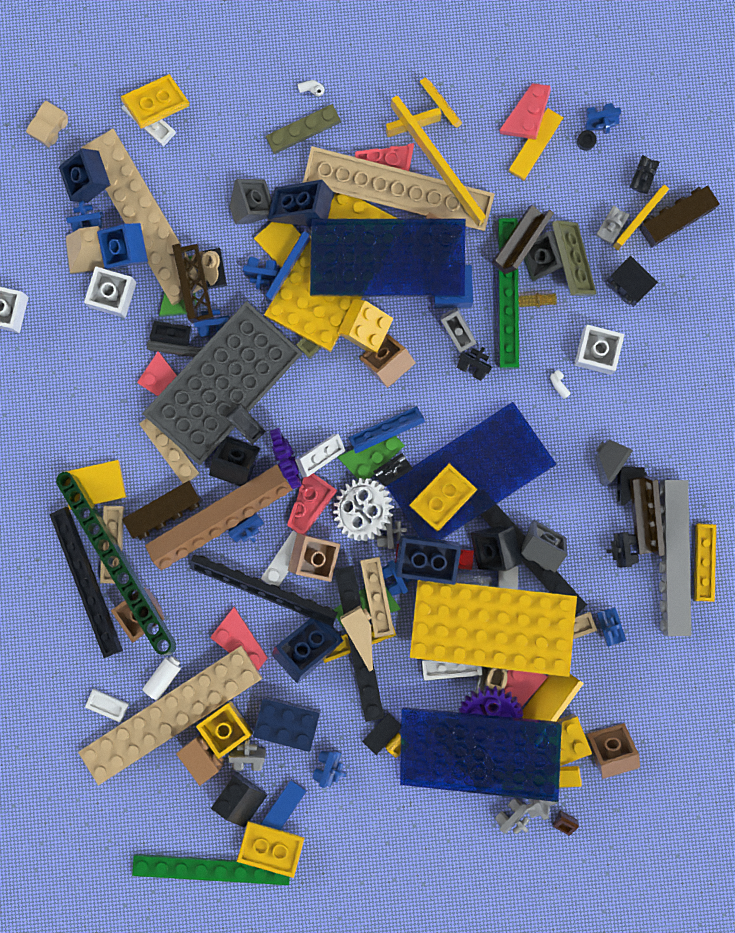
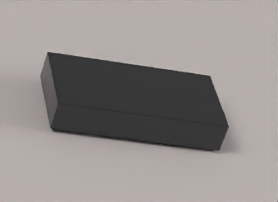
(245, 424)
(382, 734)

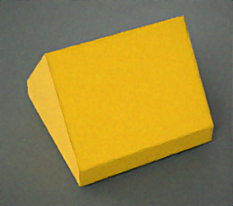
(394, 745)

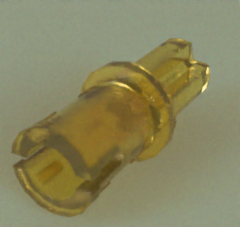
(537, 300)

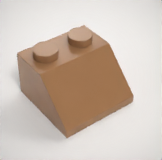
(389, 362)
(127, 619)
(614, 750)

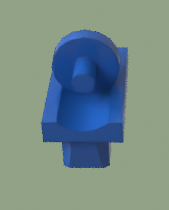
(604, 119)
(77, 221)
(252, 269)
(203, 326)
(247, 529)
(397, 587)
(611, 626)
(332, 769)

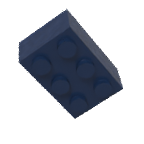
(427, 559)
(286, 723)

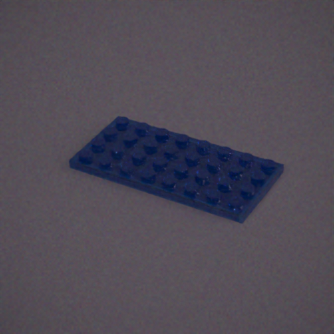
(388, 257)
(493, 456)
(481, 754)

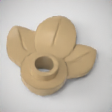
(210, 264)

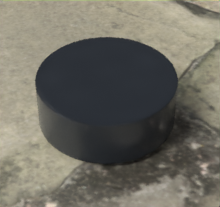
(586, 140)

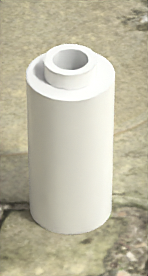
(162, 677)

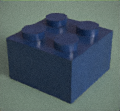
(84, 175)

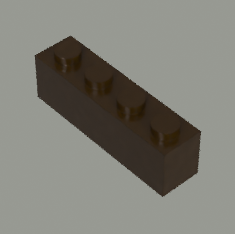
(679, 216)
(161, 510)

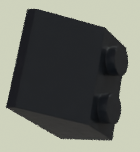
(631, 281)
(234, 461)
(496, 548)
(239, 800)

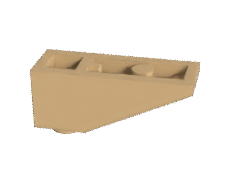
(359, 629)

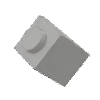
(458, 329)

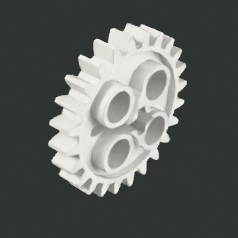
(350, 519)

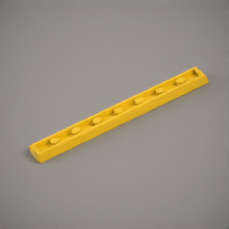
(437, 161)

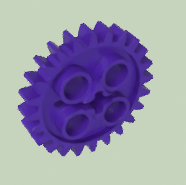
(283, 453)
(505, 704)

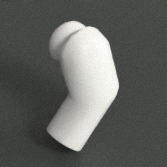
(311, 86)
(558, 385)

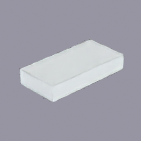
(107, 705)

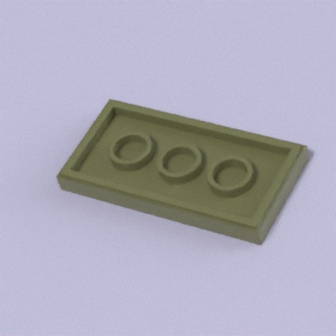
(574, 258)

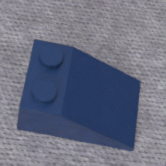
(301, 203)
(306, 648)

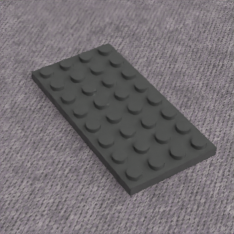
(228, 371)

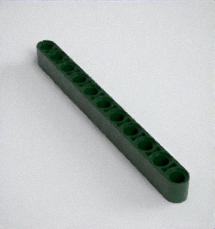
(123, 567)

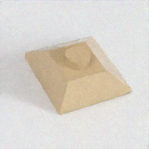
(84, 250)

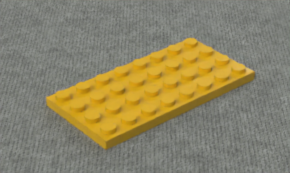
(318, 316)
(494, 627)

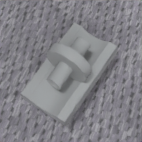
(612, 225)
(388, 541)
(247, 754)
(539, 807)
(507, 823)

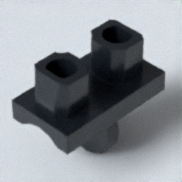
(644, 174)
(481, 367)
(393, 470)
(621, 549)

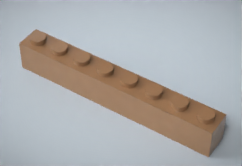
(218, 518)

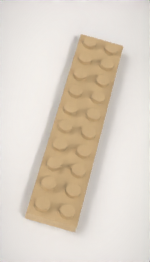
(392, 186)
(138, 205)
(170, 715)

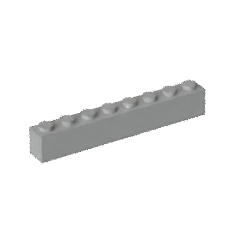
(676, 561)

